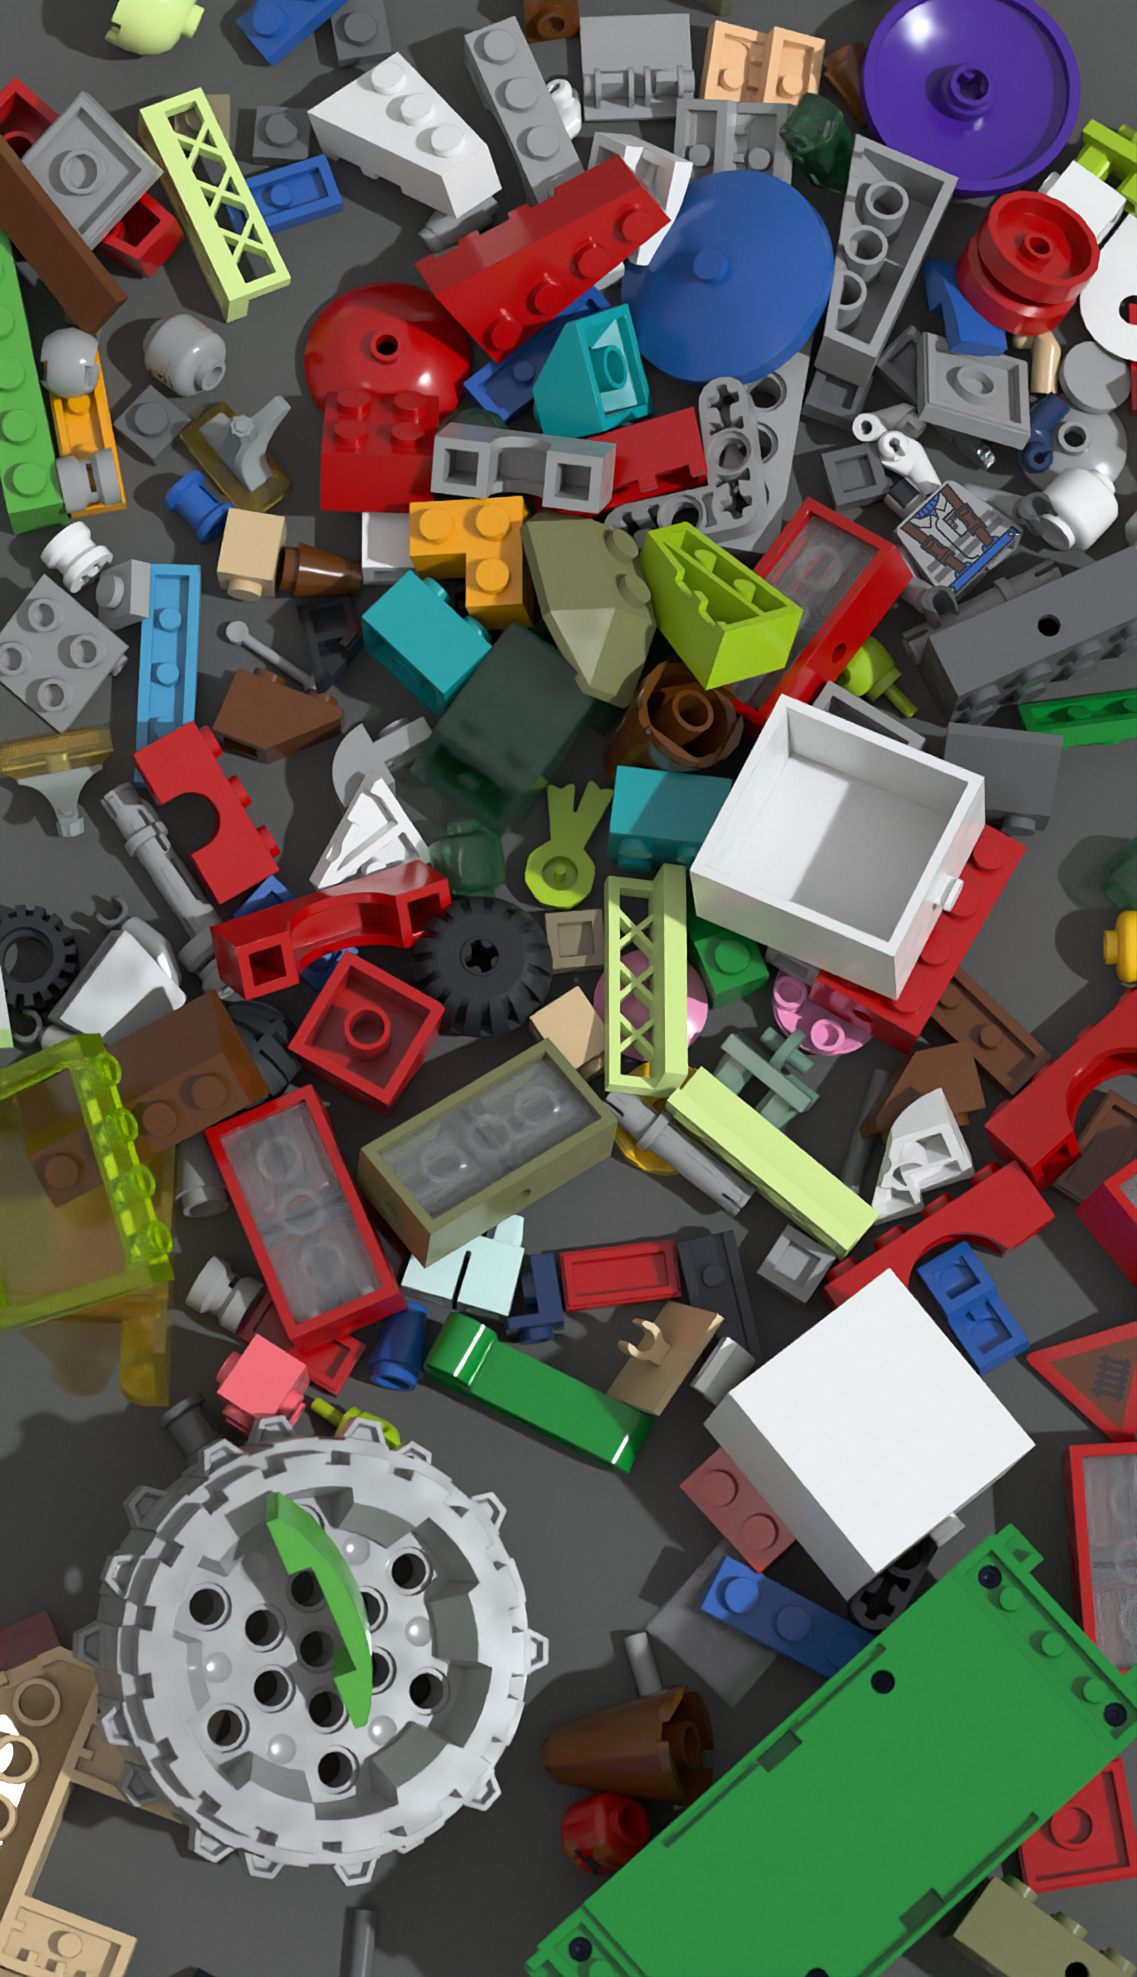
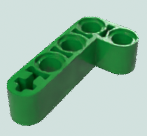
(535, 1395)

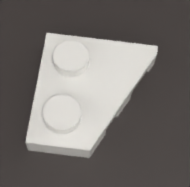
(369, 838)

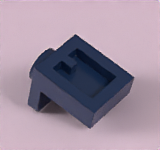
(539, 1290)

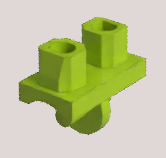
(1112, 154)

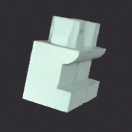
(489, 1277)

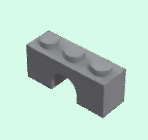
(495, 460)

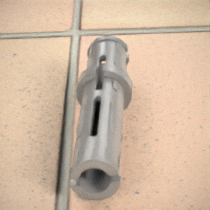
(1002, 591)
(150, 845)
(679, 1150)

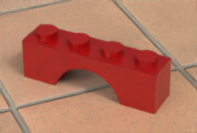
(276, 943)
(1041, 1119)
(995, 1214)

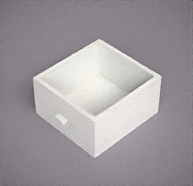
(839, 846)
(868, 1434)

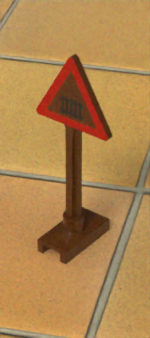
(1097, 1377)

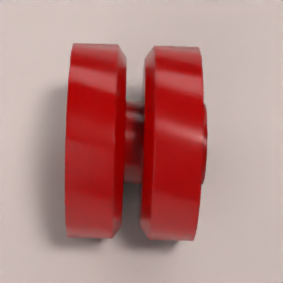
(1027, 263)

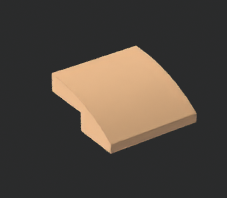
(759, 65)

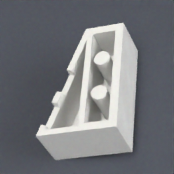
(409, 135)

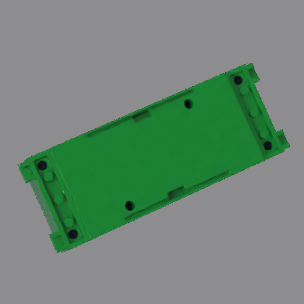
(871, 1794)

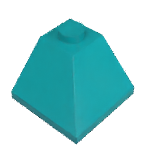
(592, 377)

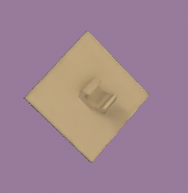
(663, 1356)

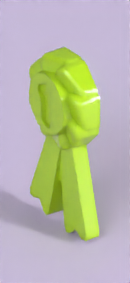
(561, 870)

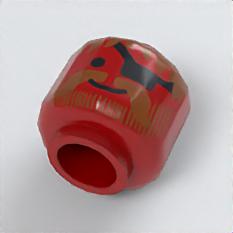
(604, 1832)

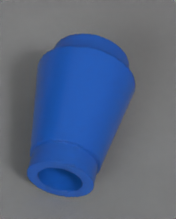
(401, 1350)

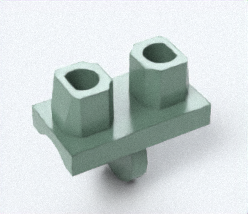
(787, 1092)

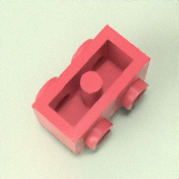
(261, 1385)

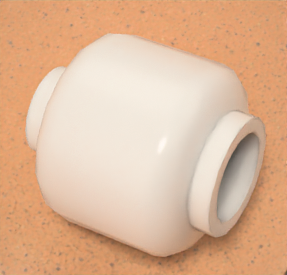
(1083, 506)

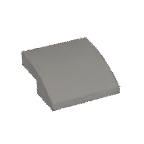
(732, 136)

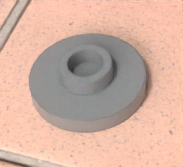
(1094, 378)

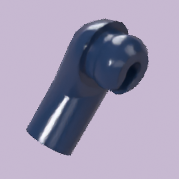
(1038, 451)

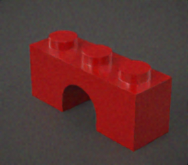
(236, 851)

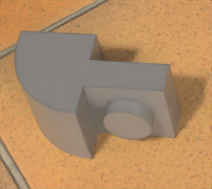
(358, 756)

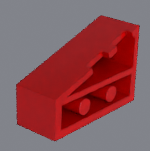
(650, 462)

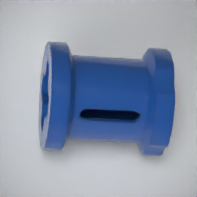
(198, 506)

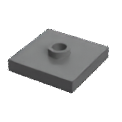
(90, 168)
(973, 392)

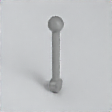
(238, 634)

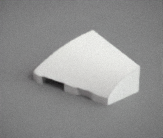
(658, 169)
(920, 1155)

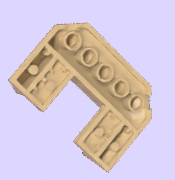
(44, 1751)

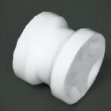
(76, 557)

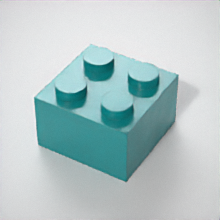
(424, 641)
(662, 817)

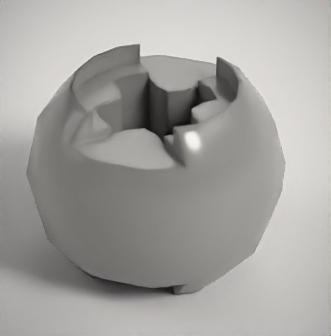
(70, 363)

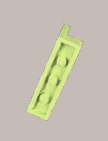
(193, 212)
(667, 982)
(771, 1163)

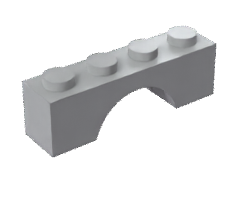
(523, 107)

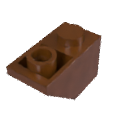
(272, 720)
(920, 1073)

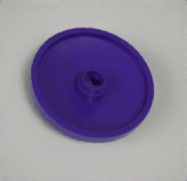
(972, 89)

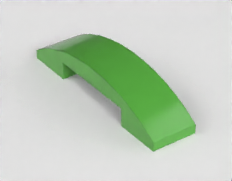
(307, 1545)

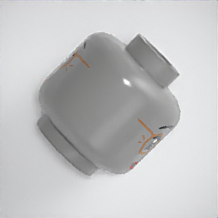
(184, 354)

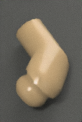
(1045, 361)

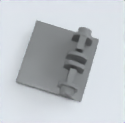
(635, 66)
(57, 654)

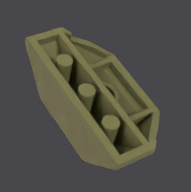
(592, 600)

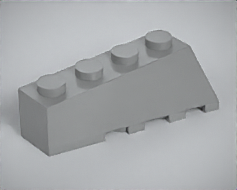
(883, 239)

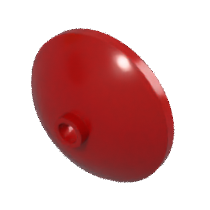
(429, 341)

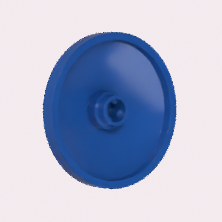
(732, 280)

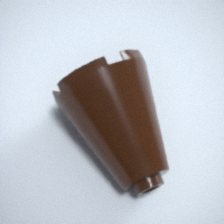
(674, 724)
(636, 1748)

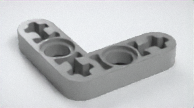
(718, 497)

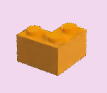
(481, 544)

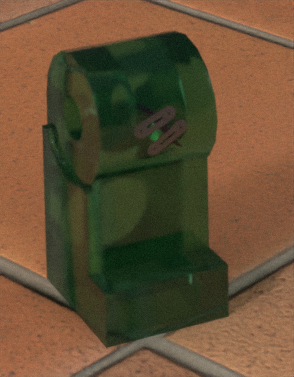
(819, 142)

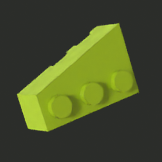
(715, 608)

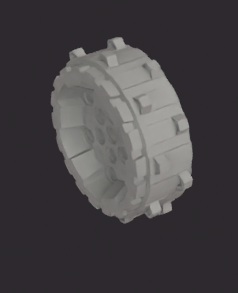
(261, 1785)

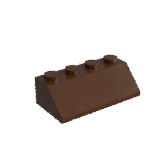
(173, 1081)

